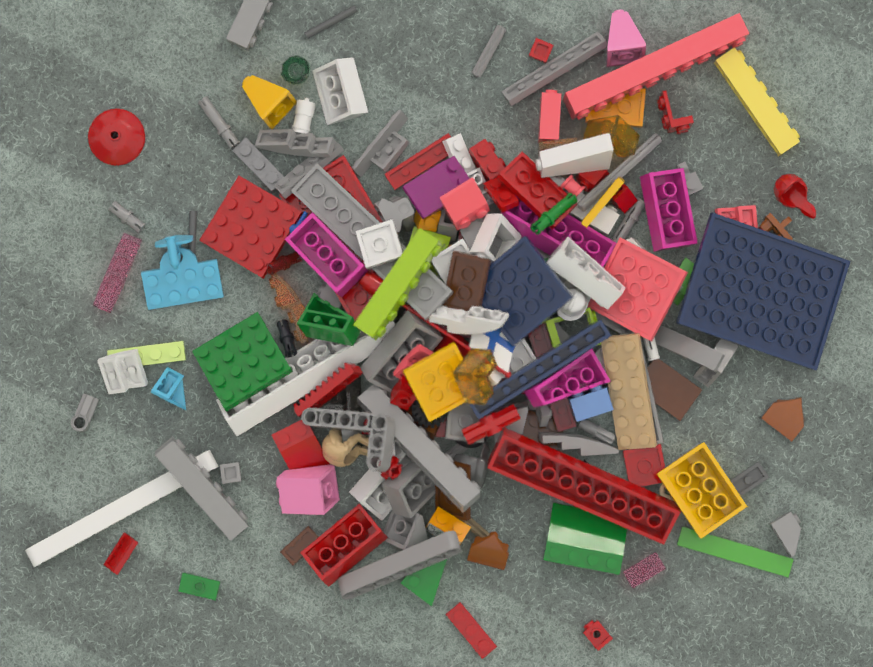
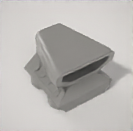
(398, 210)

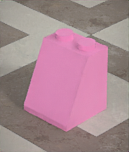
(308, 490)

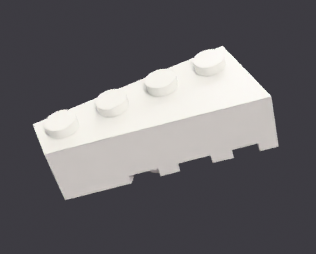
(585, 273)

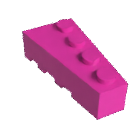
(576, 376)

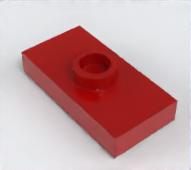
(121, 553)

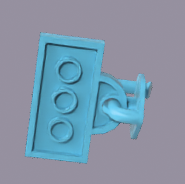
(182, 280)

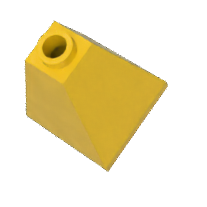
(269, 99)

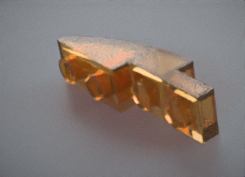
(288, 299)

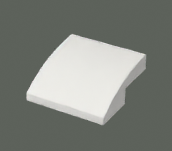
(122, 371)

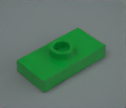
(199, 586)

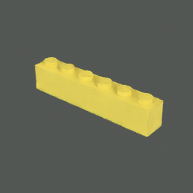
(756, 101)

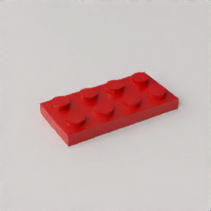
(535, 192)

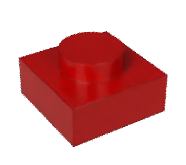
(541, 50)

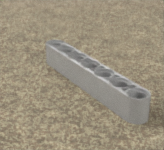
(399, 565)

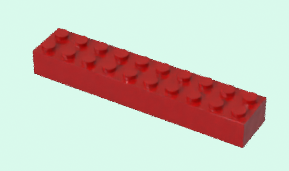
(583, 485)

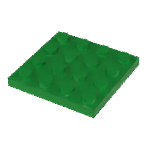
(242, 361)

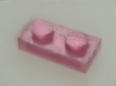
(644, 570)

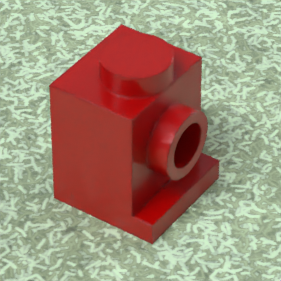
(604, 636)

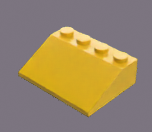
(701, 490)

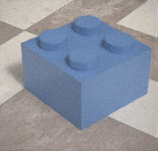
(590, 403)

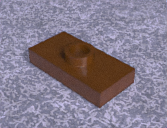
(298, 544)

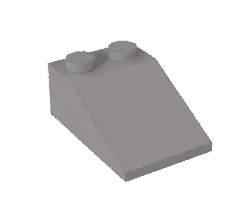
(409, 490)

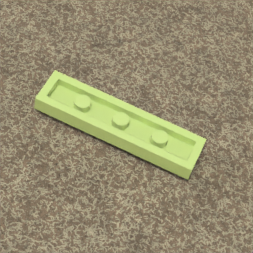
(158, 353)

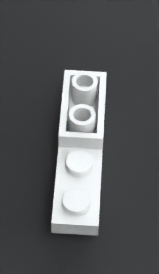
(456, 147)
(474, 321)

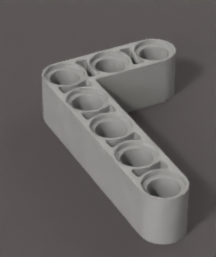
(357, 424)

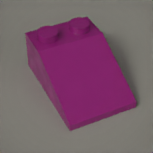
(434, 183)

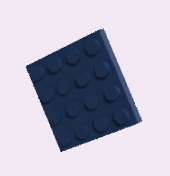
(525, 288)

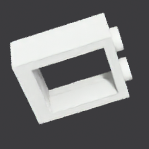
(493, 225)

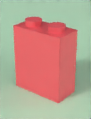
(549, 116)

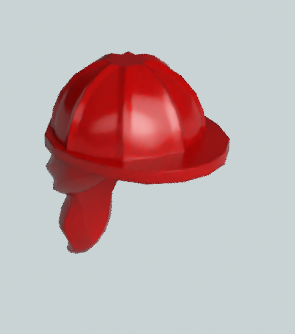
(792, 193)

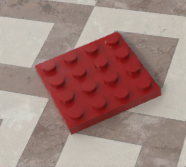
(250, 226)

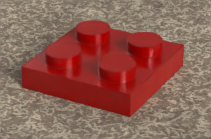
(644, 465)

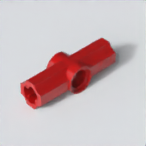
(490, 424)

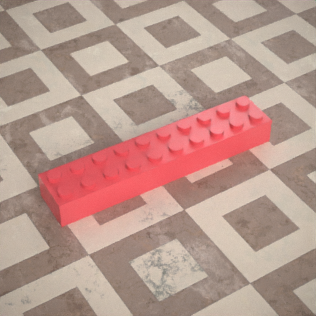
(655, 66)

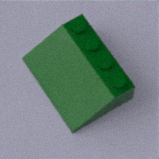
(584, 540)

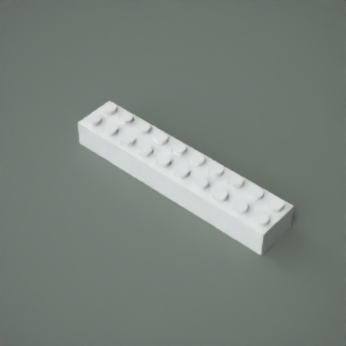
(309, 367)

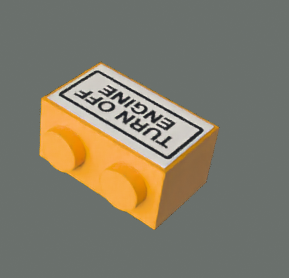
(443, 522)

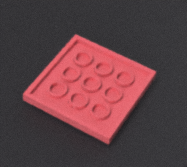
(648, 292)

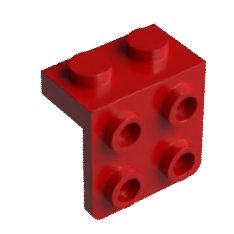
(678, 125)

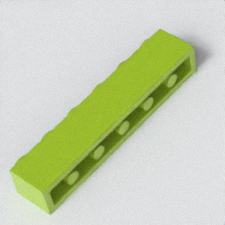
(398, 284)

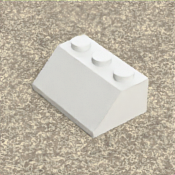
(340, 90)

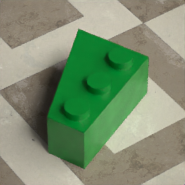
(327, 323)
(425, 581)

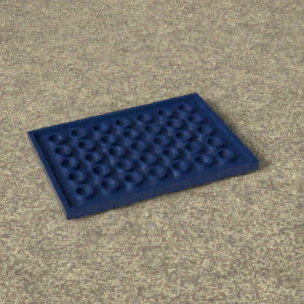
(763, 291)

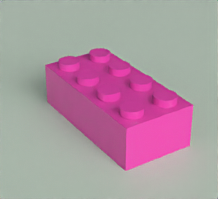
(668, 209)
(326, 254)

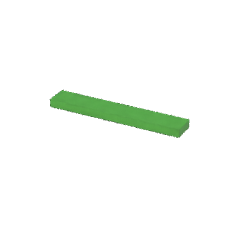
(736, 552)

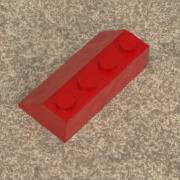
(344, 545)

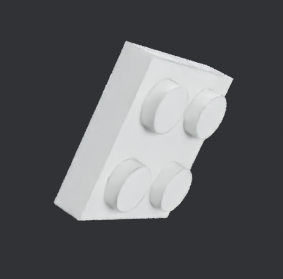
(379, 244)

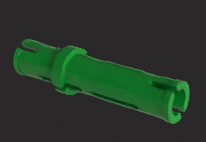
(548, 217)

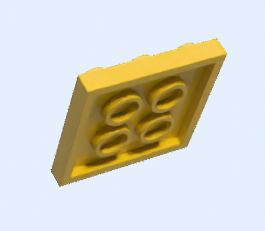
(434, 382)

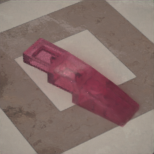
(117, 272)

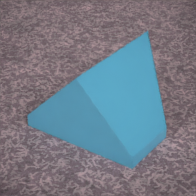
(170, 388)

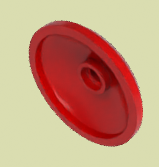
(127, 144)

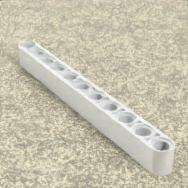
(111, 514)

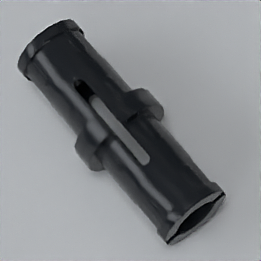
(286, 338)

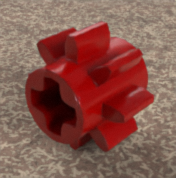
(394, 470)

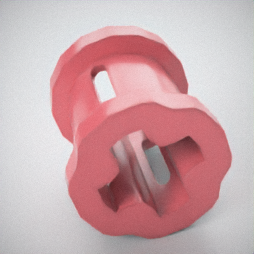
(572, 186)

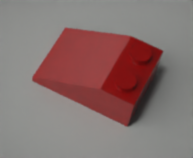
(299, 446)

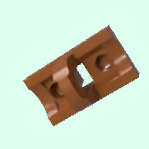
(771, 222)

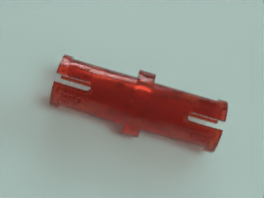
(283, 263)

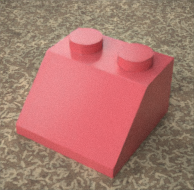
(464, 204)

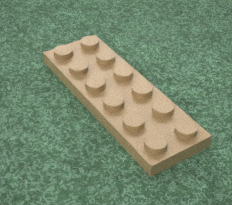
(629, 392)

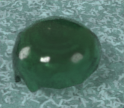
(301, 68)

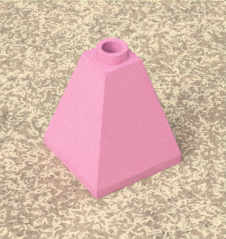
(624, 40)

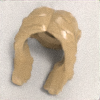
(337, 452)

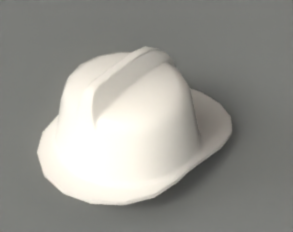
(576, 307)

